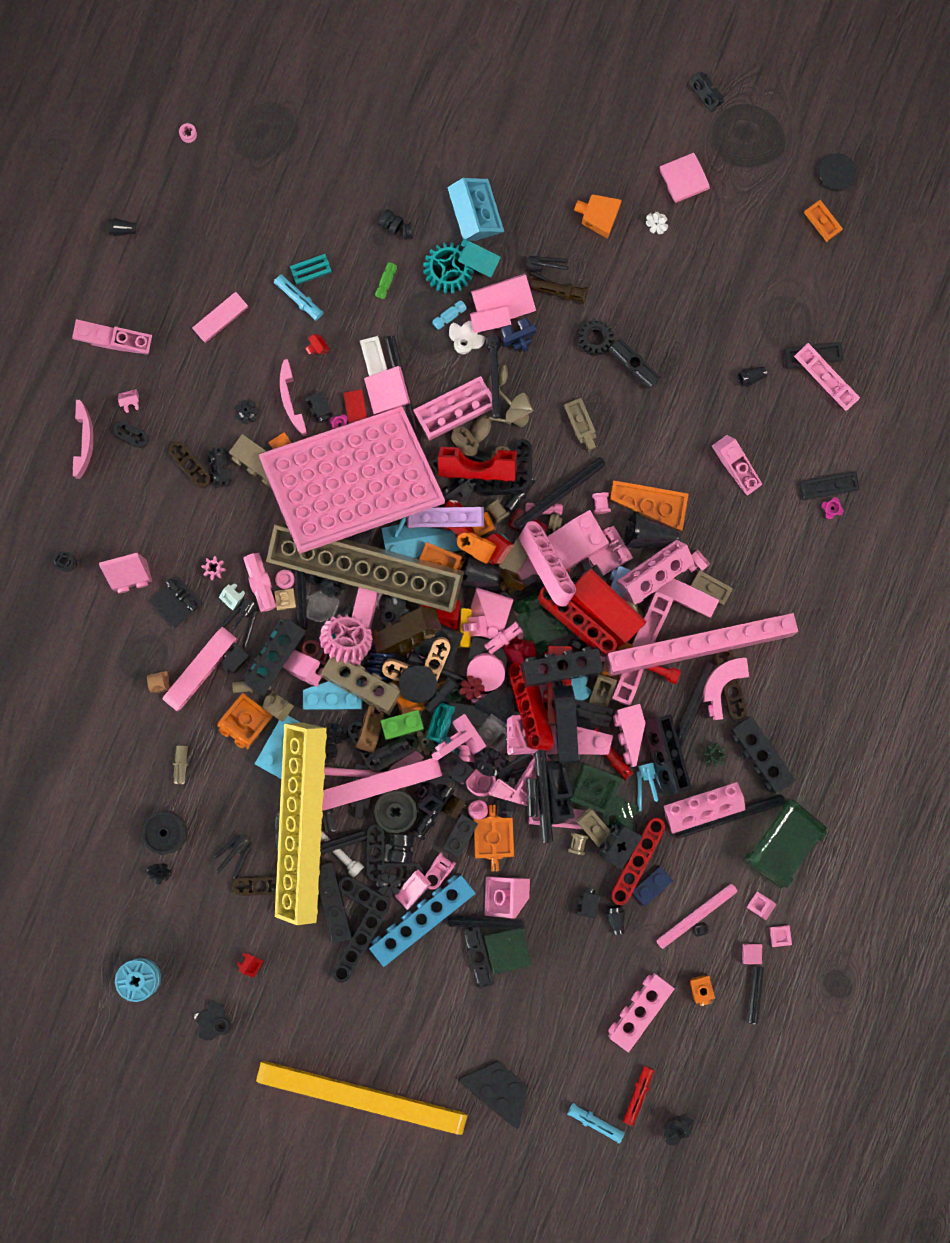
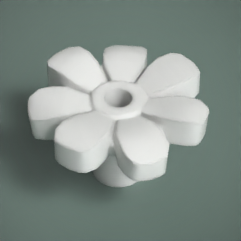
(657, 222)

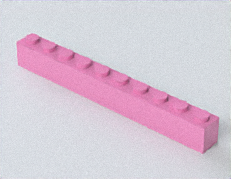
(701, 644)

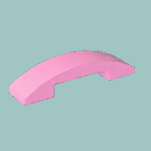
(286, 377)
(826, 377)
(81, 463)

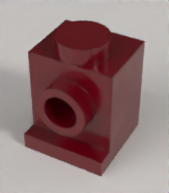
(519, 650)

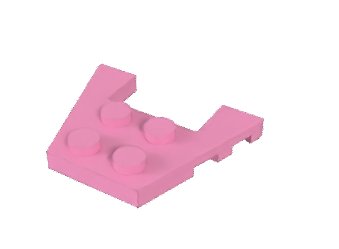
(518, 794)

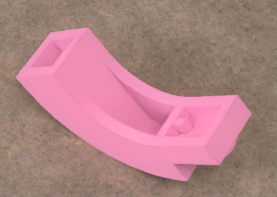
(716, 681)

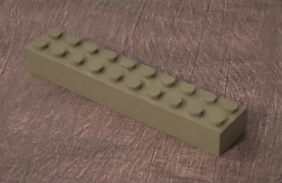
(370, 569)

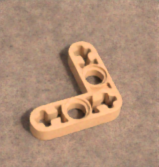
(397, 664)

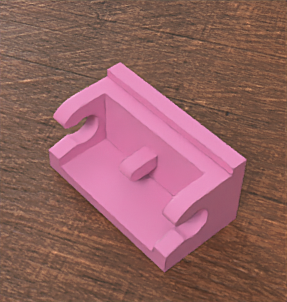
(303, 668)

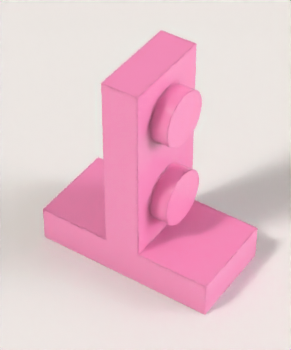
(466, 734)

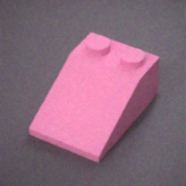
(578, 540)
(126, 572)

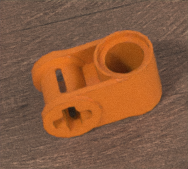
(478, 548)

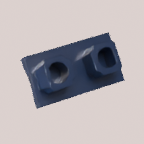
(526, 331)

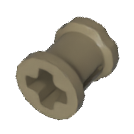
(497, 511)
(578, 844)

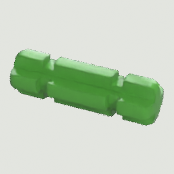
(386, 280)

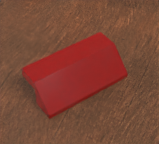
(606, 608)

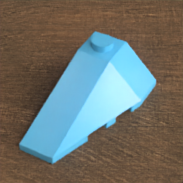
(412, 540)

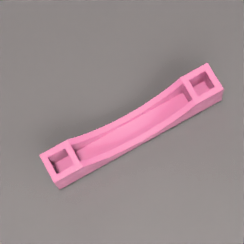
(655, 617)

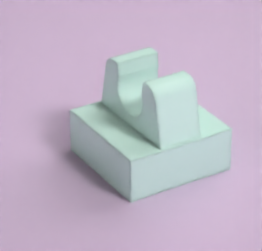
(231, 597)

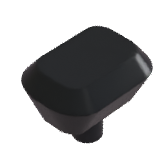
(700, 929)

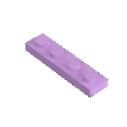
(448, 517)

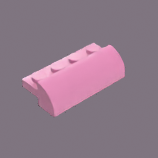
(454, 408)

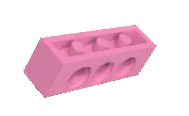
(655, 572)
(704, 807)
(628, 1039)

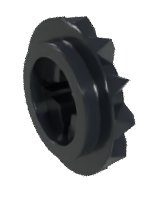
(487, 768)

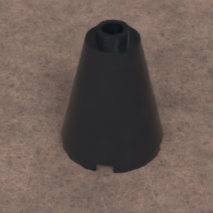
(648, 532)
(480, 574)

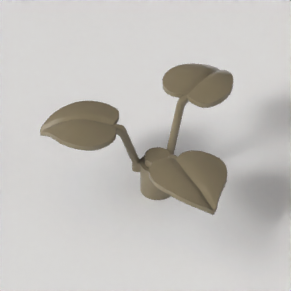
(515, 414)

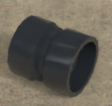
(400, 848)

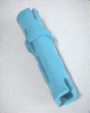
(305, 303)
(594, 1122)

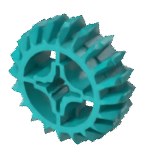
(442, 282)

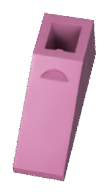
(737, 464)

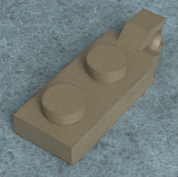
(581, 423)

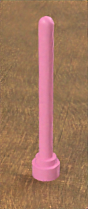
(350, 772)

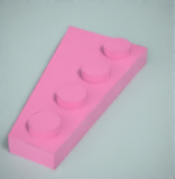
(589, 742)

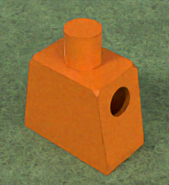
(599, 213)

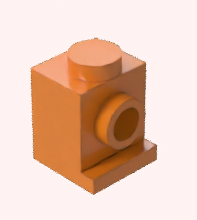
(701, 982)

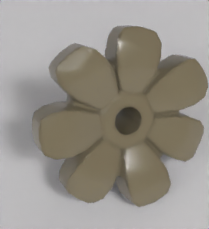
(421, 746)

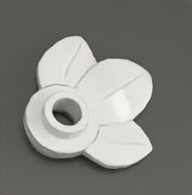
(465, 335)

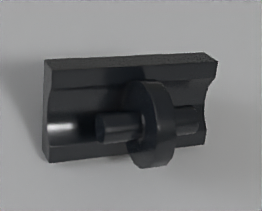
(677, 1129)

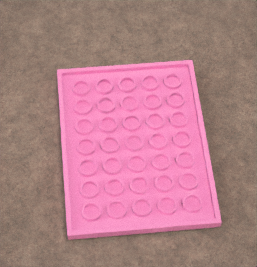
(351, 479)

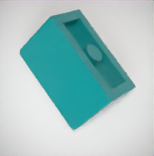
(478, 258)

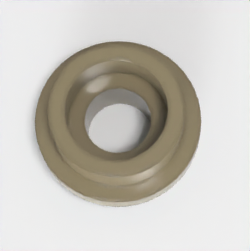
(555, 522)

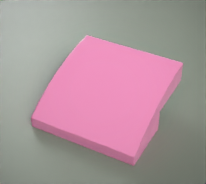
(684, 177)

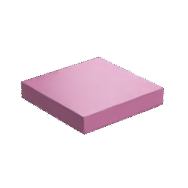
(387, 390)

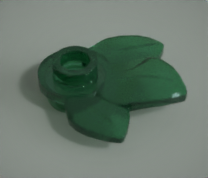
(622, 813)

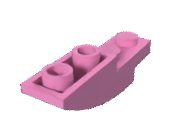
(112, 338)

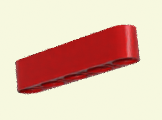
(580, 630)
(531, 711)
(629, 866)

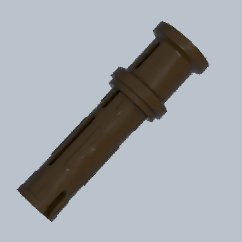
(567, 291)

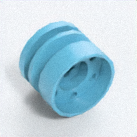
(146, 971)

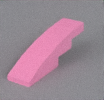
(689, 597)

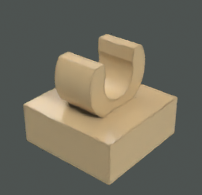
(285, 599)

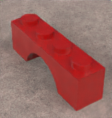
(455, 464)
(503, 545)

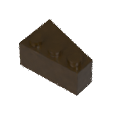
(408, 633)

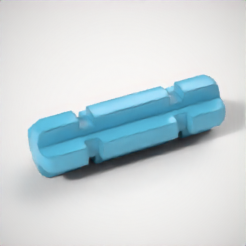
(449, 314)

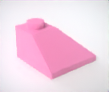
(494, 608)
(505, 896)

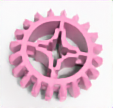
(345, 645)

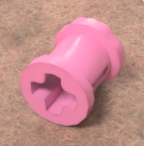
(601, 503)

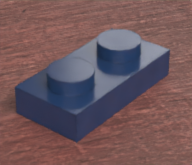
(652, 886)

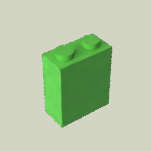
(402, 725)

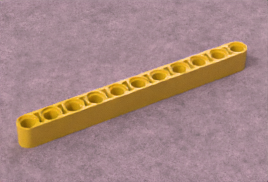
(361, 1097)

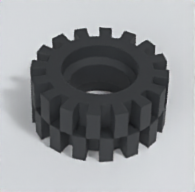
(595, 326)

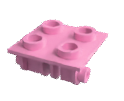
(614, 555)

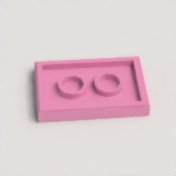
(510, 292)

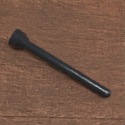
(493, 344)
(414, 658)

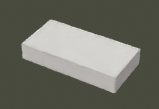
(373, 355)

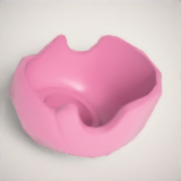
(480, 784)

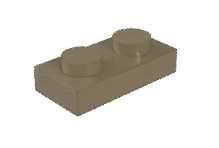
(712, 587)
(277, 706)
(593, 826)

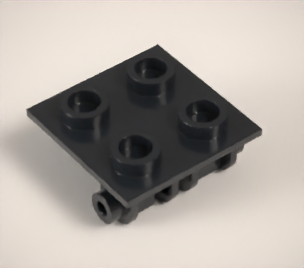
(175, 602)

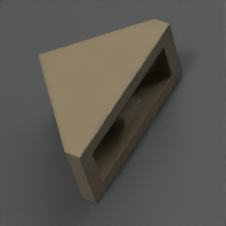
(602, 690)

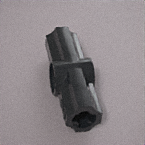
(625, 354)

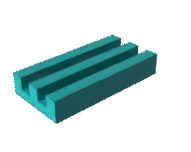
(309, 262)
(442, 722)

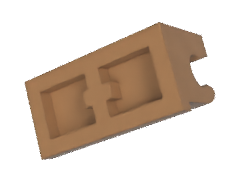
(370, 730)

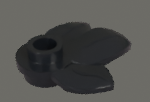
(393, 606)
(210, 1020)

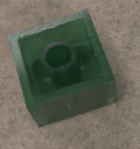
(595, 788)
(507, 950)

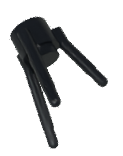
(536, 264)
(246, 609)
(509, 766)
(240, 844)

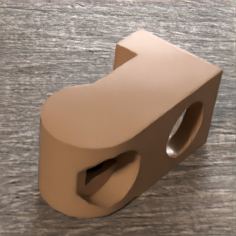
(158, 682)

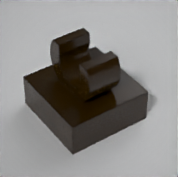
(511, 581)
(454, 806)

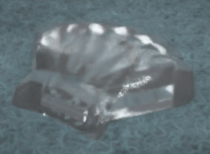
(321, 607)

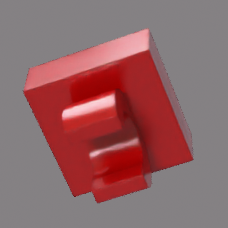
(317, 345)
(250, 965)

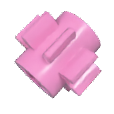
(208, 569)

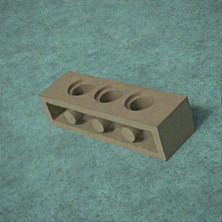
(384, 702)

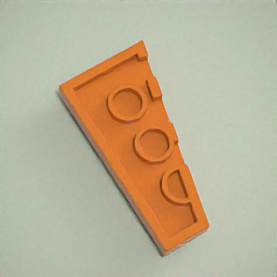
(654, 502)

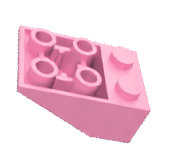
(631, 727)

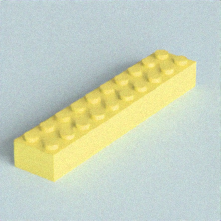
(300, 823)

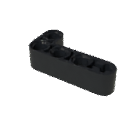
(566, 724)

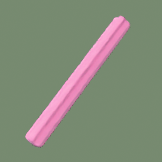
(696, 916)

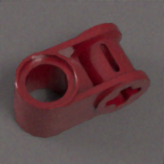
(319, 653)

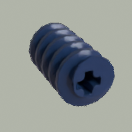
(377, 663)

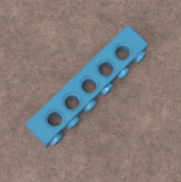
(386, 955)

